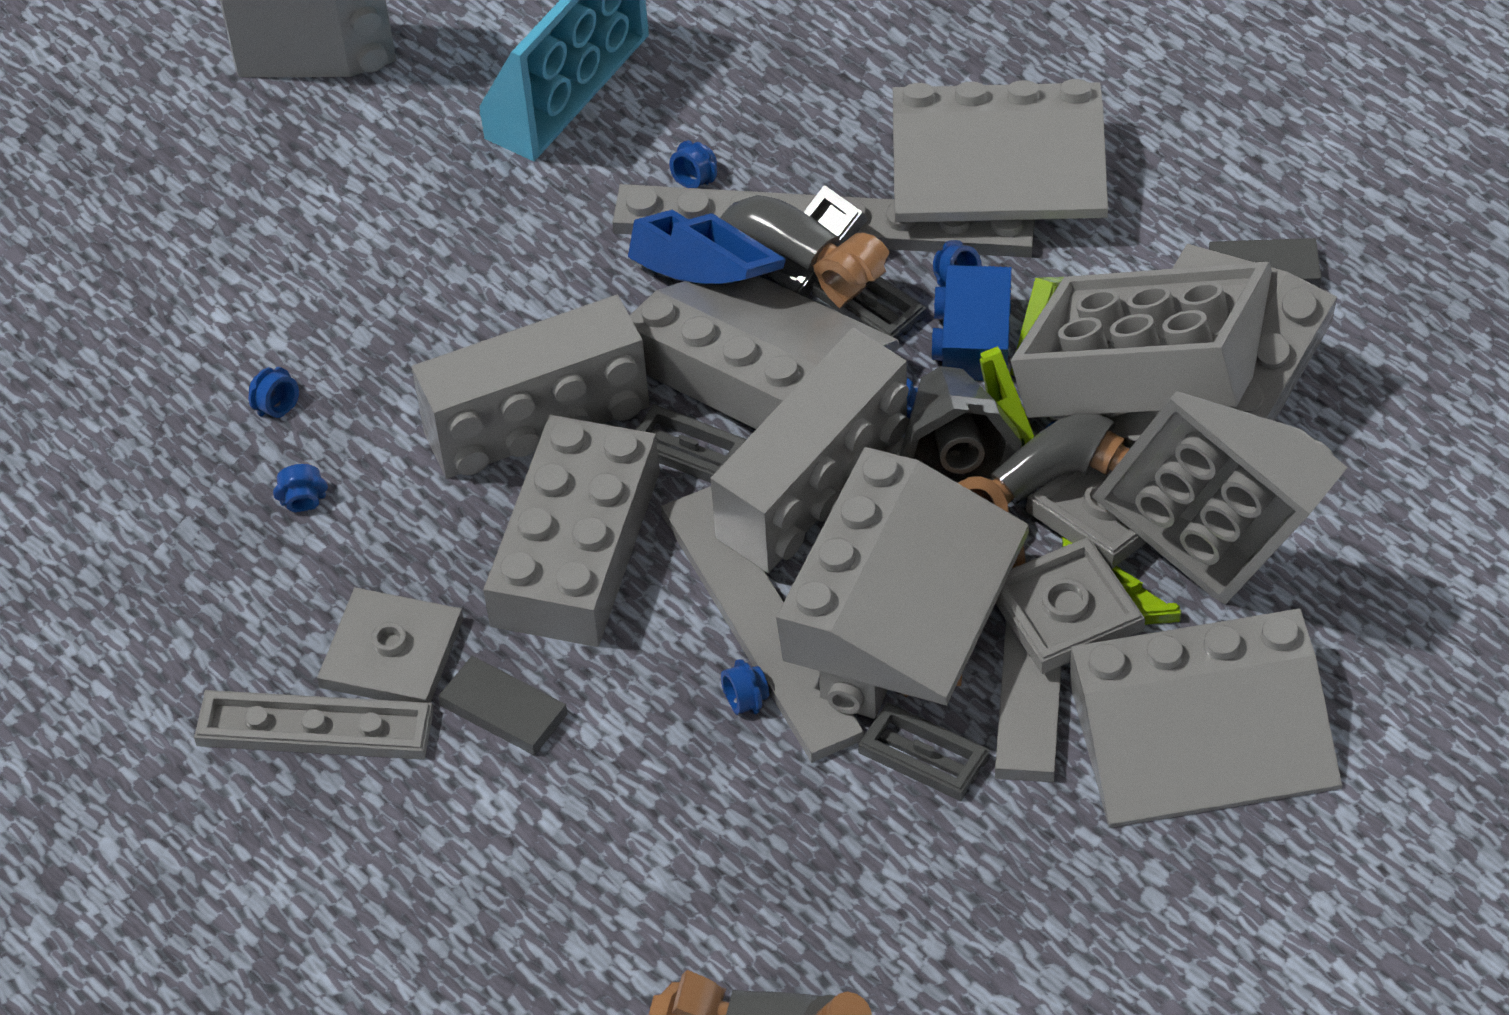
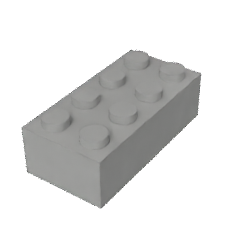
(500, 391)
(808, 448)
(572, 531)

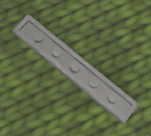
(750, 610)

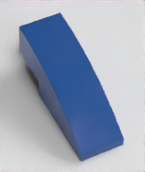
(699, 249)

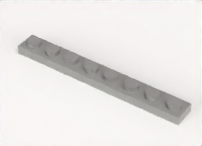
(987, 237)

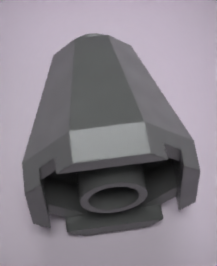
(958, 427)

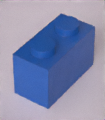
(974, 316)

